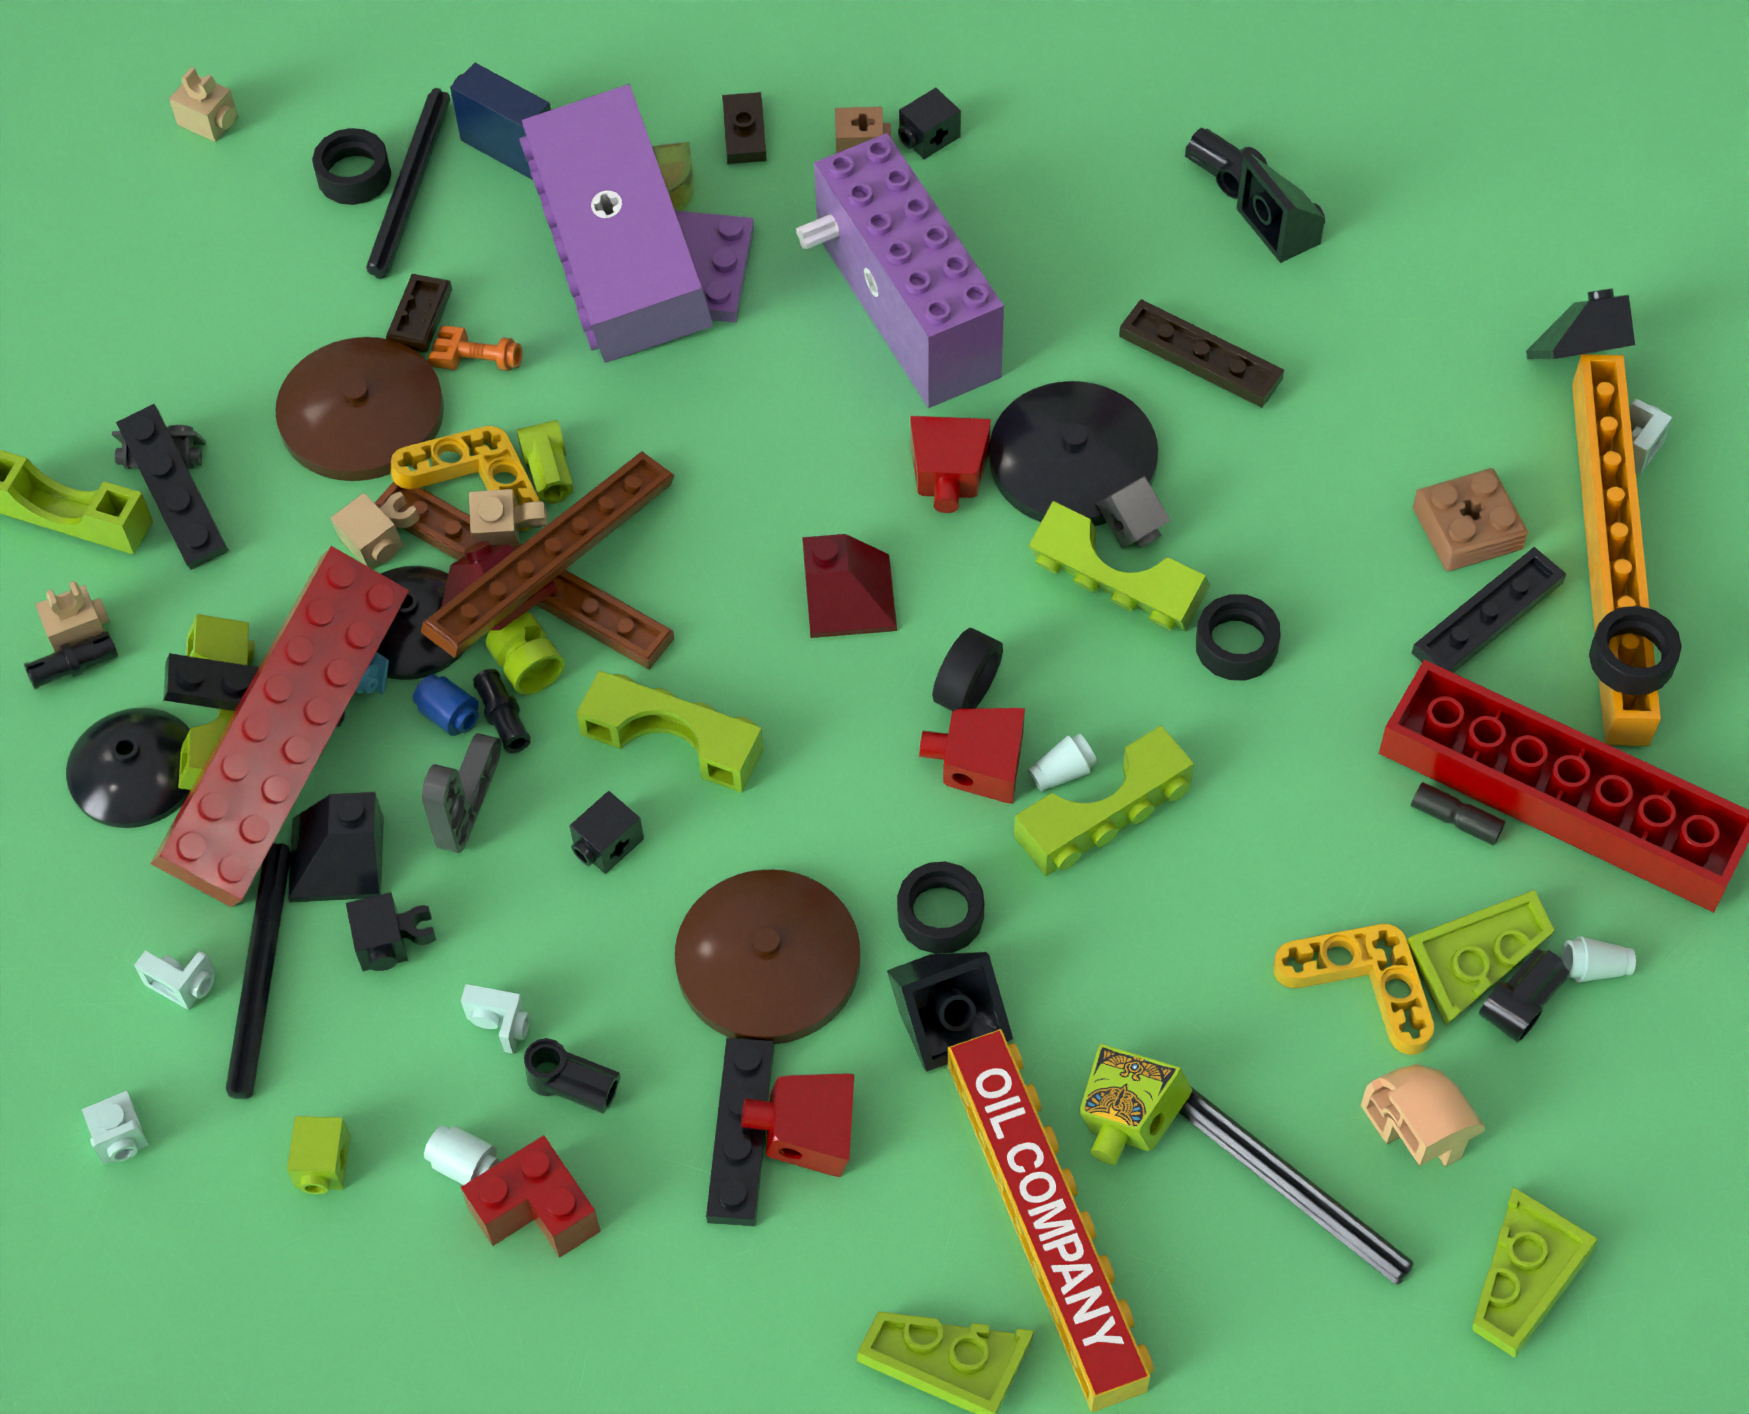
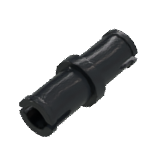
(70, 660)
(501, 711)

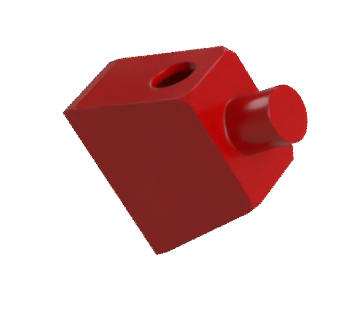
(949, 457)
(979, 751)
(806, 1121)

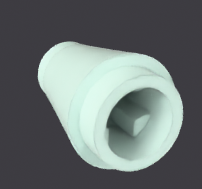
(1063, 763)
(1596, 960)

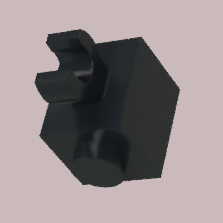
(380, 931)

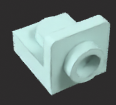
(1649, 432)
(175, 981)
(496, 1008)
(115, 1128)

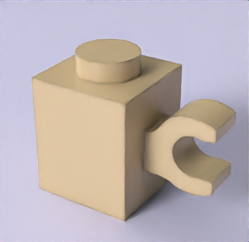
(203, 105)
(498, 517)
(372, 530)
(71, 616)

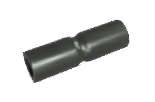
(1453, 811)

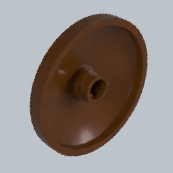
(356, 406)
(767, 956)

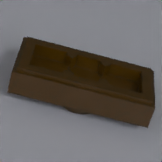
(744, 127)
(419, 312)

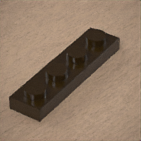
(1201, 353)

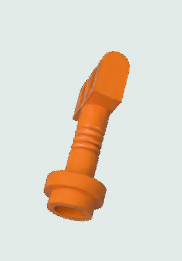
(453, 345)

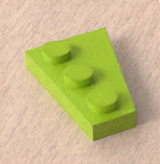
(1478, 950)
(1529, 1271)
(948, 1361)

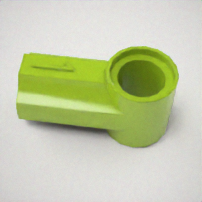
(544, 453)

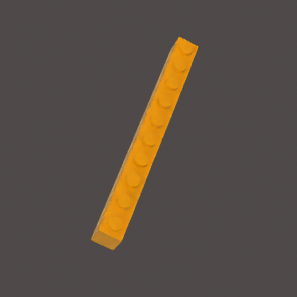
(1613, 534)

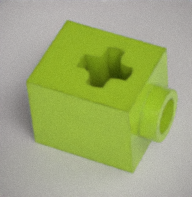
(318, 1154)

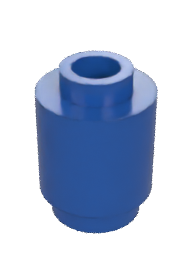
(446, 704)

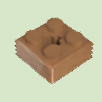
(1469, 519)

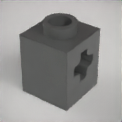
(1134, 513)

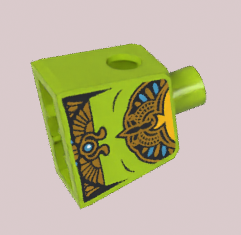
(1130, 1101)

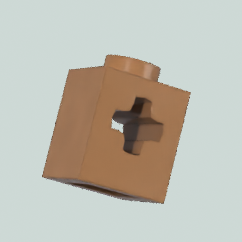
(858, 125)

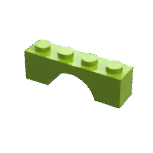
(105, 516)
(1165, 591)
(219, 641)
(622, 710)
(1061, 830)

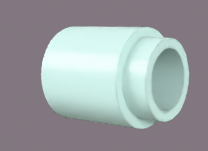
(459, 1154)

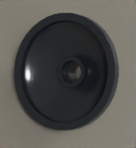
(407, 649)
(134, 786)

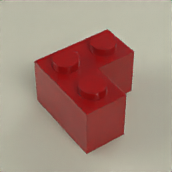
(531, 1188)

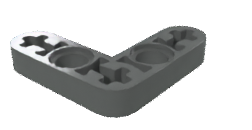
(455, 797)

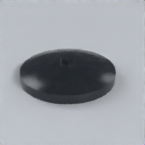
(1070, 448)

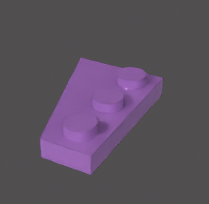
(720, 256)

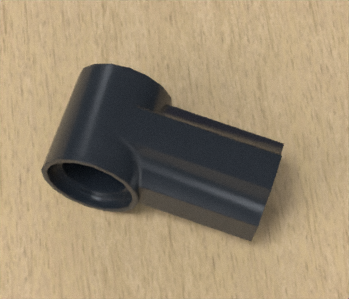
(1219, 159)
(1520, 1001)
(573, 1078)

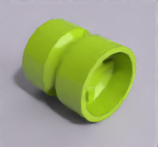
(526, 655)

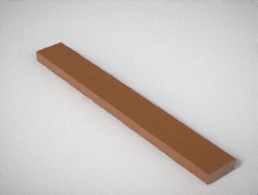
(546, 555)
(573, 601)

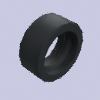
(346, 144)
(1248, 610)
(1644, 623)
(967, 670)
(940, 876)

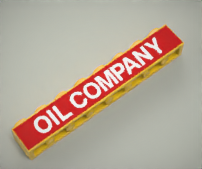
(1048, 1221)

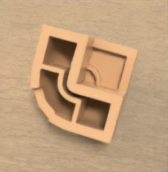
(1422, 1111)

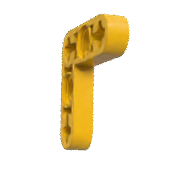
(484, 461)
(1366, 961)

